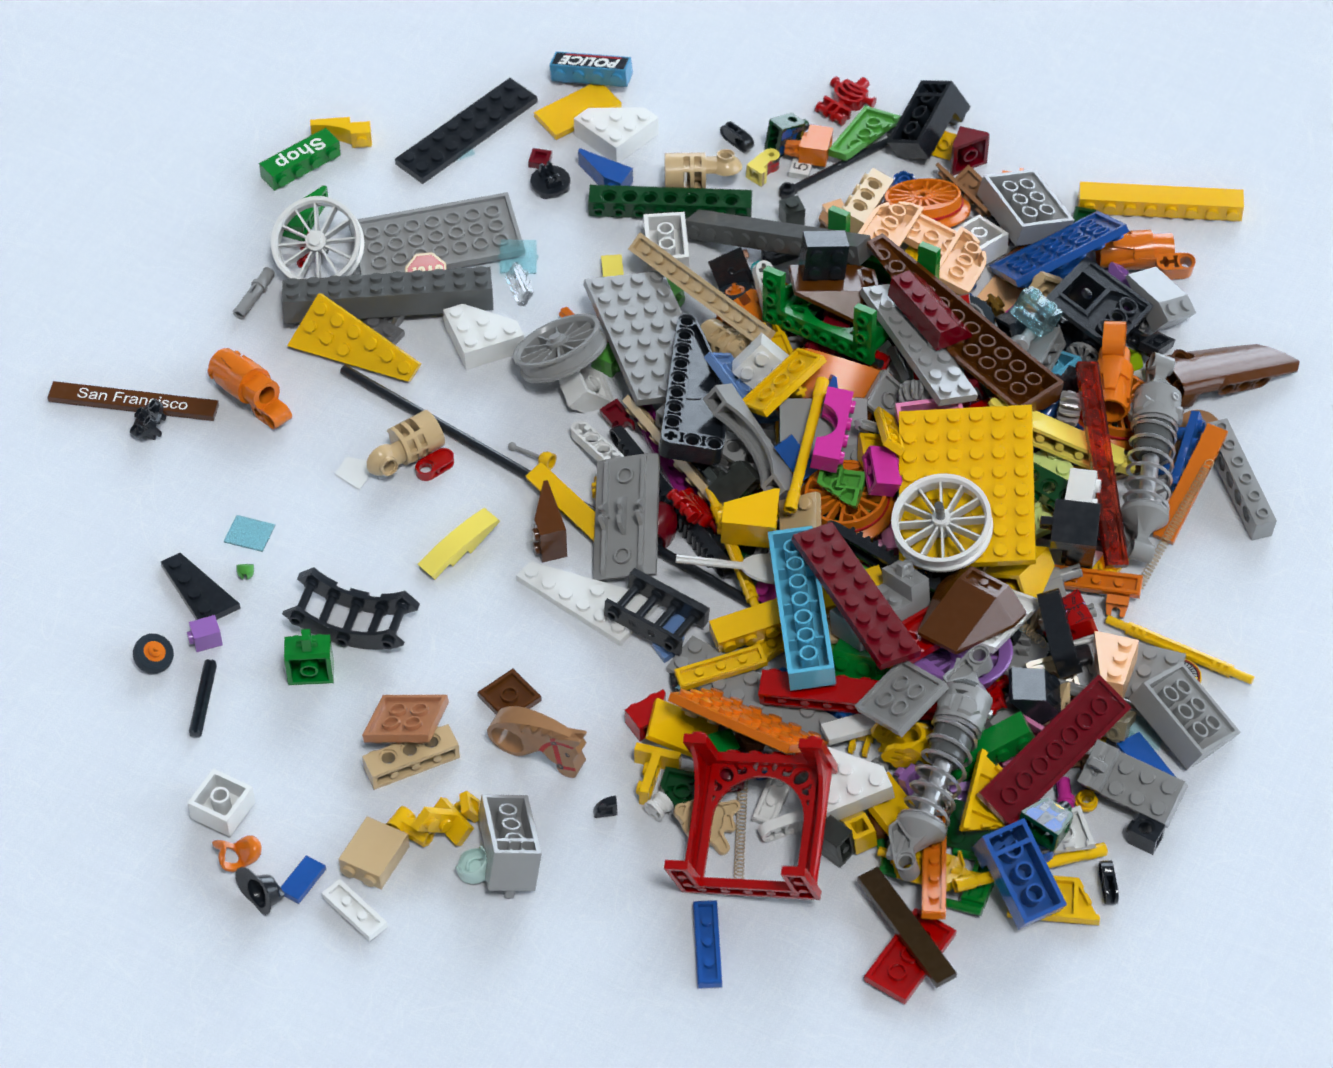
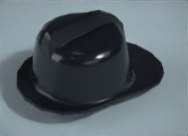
(259, 889)

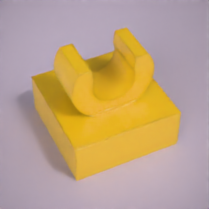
(468, 806)

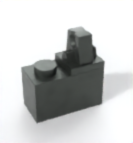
(737, 483)
(837, 842)

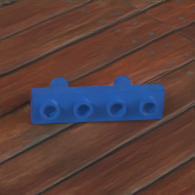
(1190, 437)

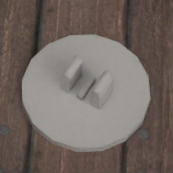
(1028, 650)

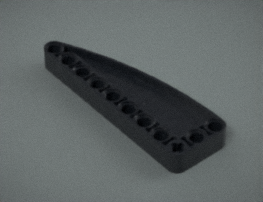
(688, 425)

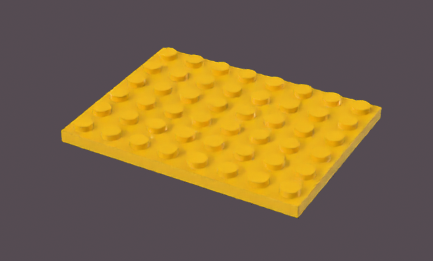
(990, 450)

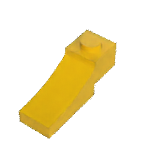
(353, 133)

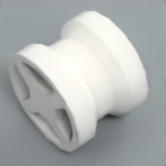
(658, 806)

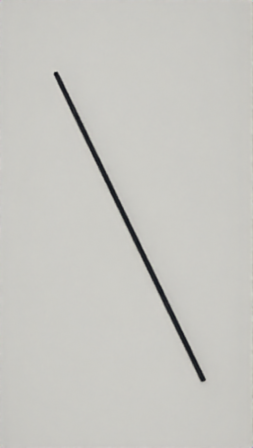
(521, 471)

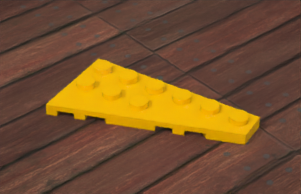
(342, 337)

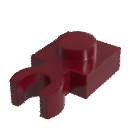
(616, 414)

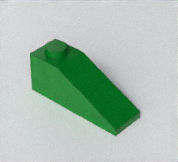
(307, 214)

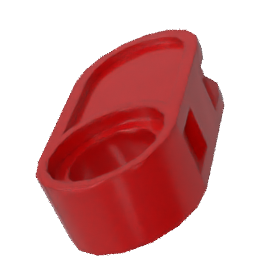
(438, 461)

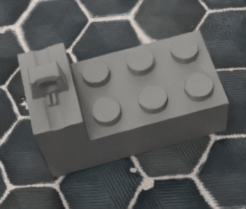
(902, 588)
(1132, 783)
(509, 843)

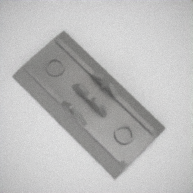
(626, 516)

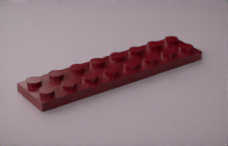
(856, 596)
(1054, 751)

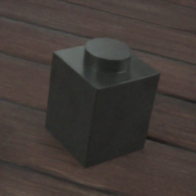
(792, 210)

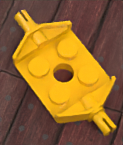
(954, 867)

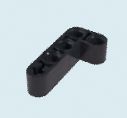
(1059, 633)

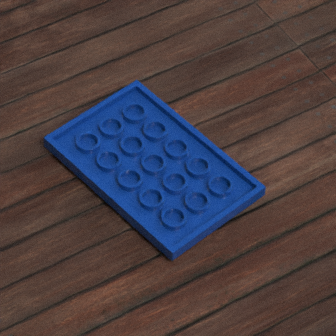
(1059, 248)

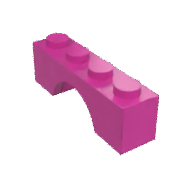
(827, 448)

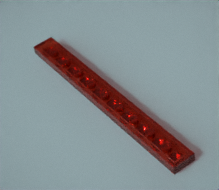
(1101, 460)

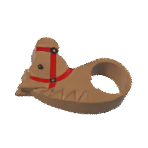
(528, 731)

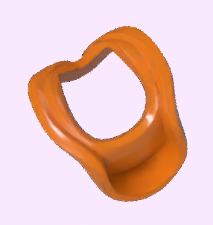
(246, 848)

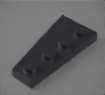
(197, 589)

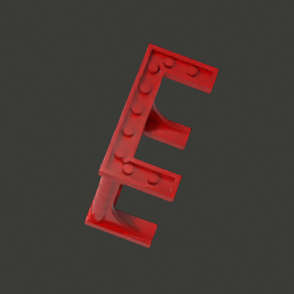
(708, 763)

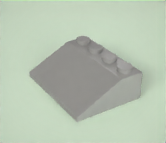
(1023, 205)
(794, 416)
(1184, 715)

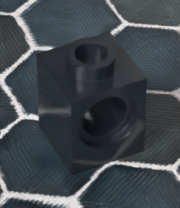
(1146, 842)

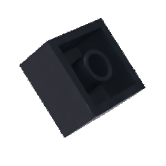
(823, 255)

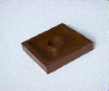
(509, 690)

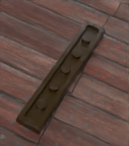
(907, 927)

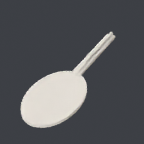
(755, 566)

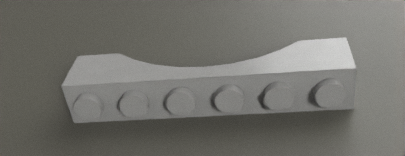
(731, 409)

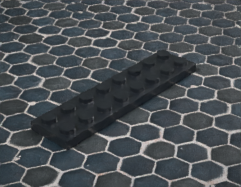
(466, 130)

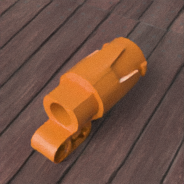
(1146, 250)
(1115, 370)
(249, 385)

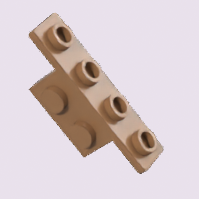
(969, 184)

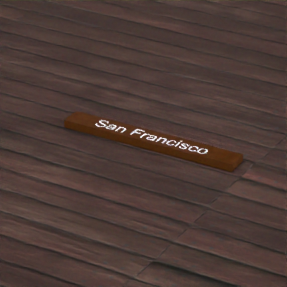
(131, 400)

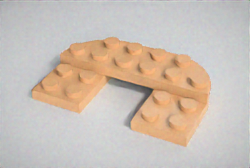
(960, 256)

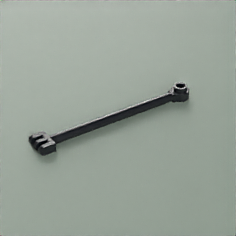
(789, 190)

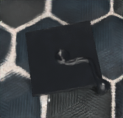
(731, 268)

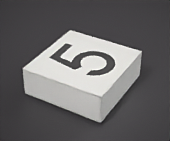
(799, 170)

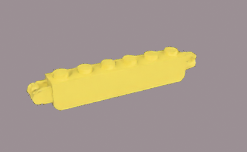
(1067, 441)

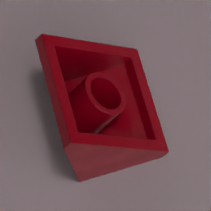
(969, 149)

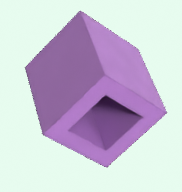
(204, 633)

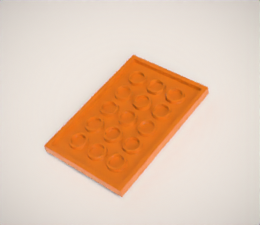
(743, 719)

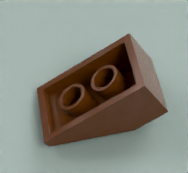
(549, 528)

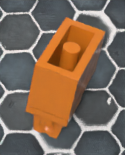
(812, 147)

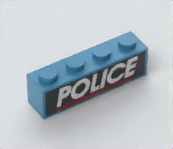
(591, 69)

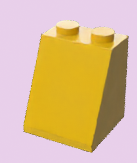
(749, 519)
(1026, 578)

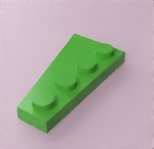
(862, 131)

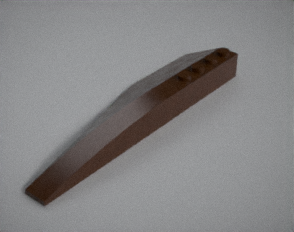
(989, 352)

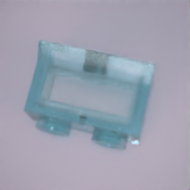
(1036, 311)

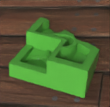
(843, 484)

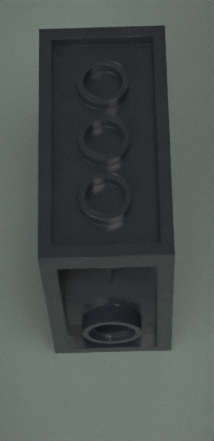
(1088, 311)

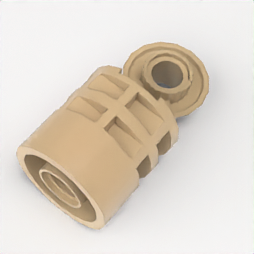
(690, 169)
(724, 338)
(409, 442)

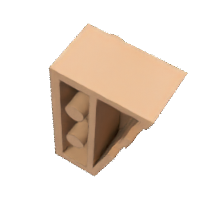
(1115, 659)

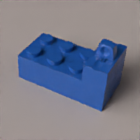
(1020, 873)

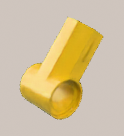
(403, 820)

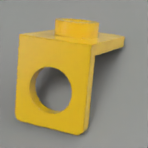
(944, 146)

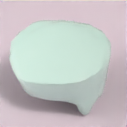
(472, 866)

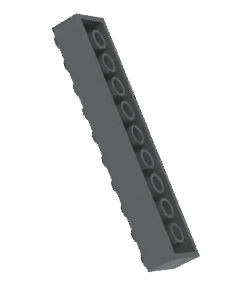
(391, 293)

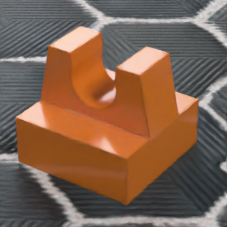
(1117, 601)

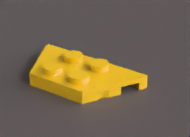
(976, 813)
(1079, 904)

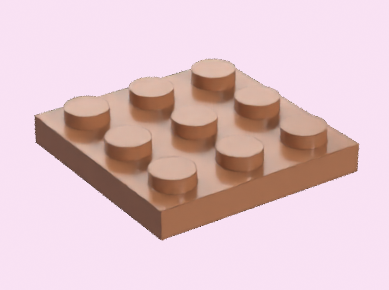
(405, 718)

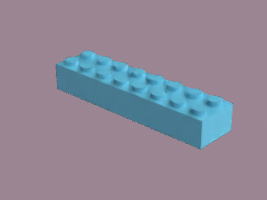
(801, 614)

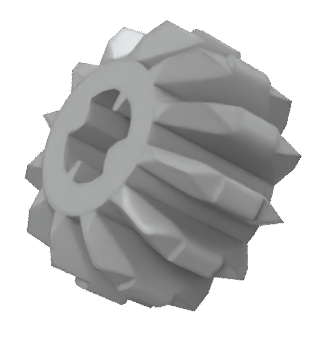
(912, 391)
(1068, 408)

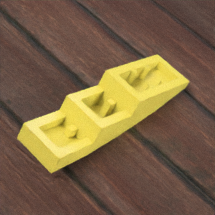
(458, 542)

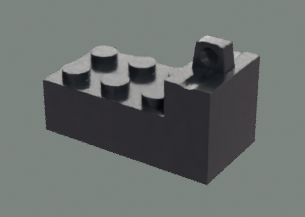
(926, 118)
(1074, 531)

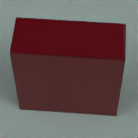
(539, 156)

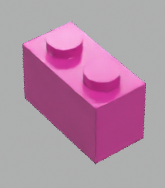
(881, 471)

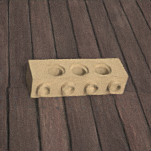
(866, 197)
(422, 758)

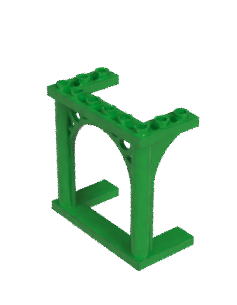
(868, 335)

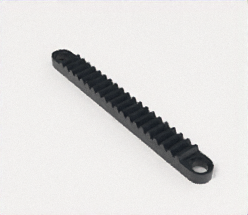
(695, 534)
(874, 555)

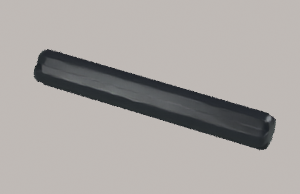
(202, 698)

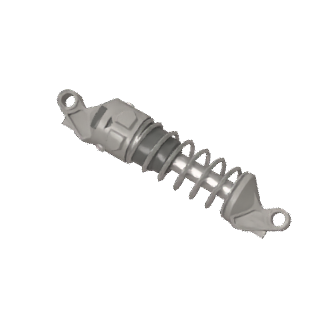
(1154, 421)
(956, 732)

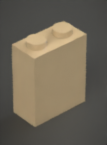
(373, 853)

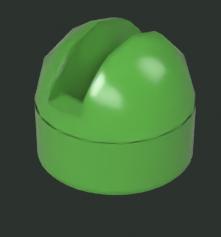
(247, 569)

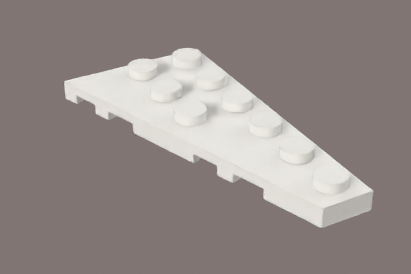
(581, 598)

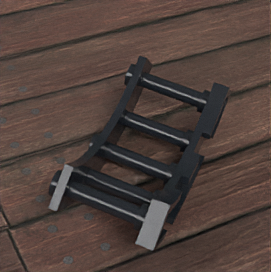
(387, 604)

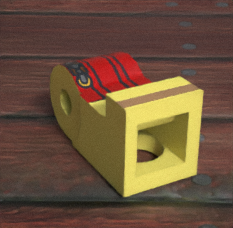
(762, 166)

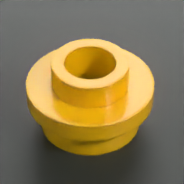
(1086, 795)

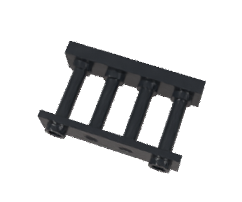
(664, 595)

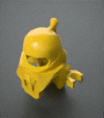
(905, 749)

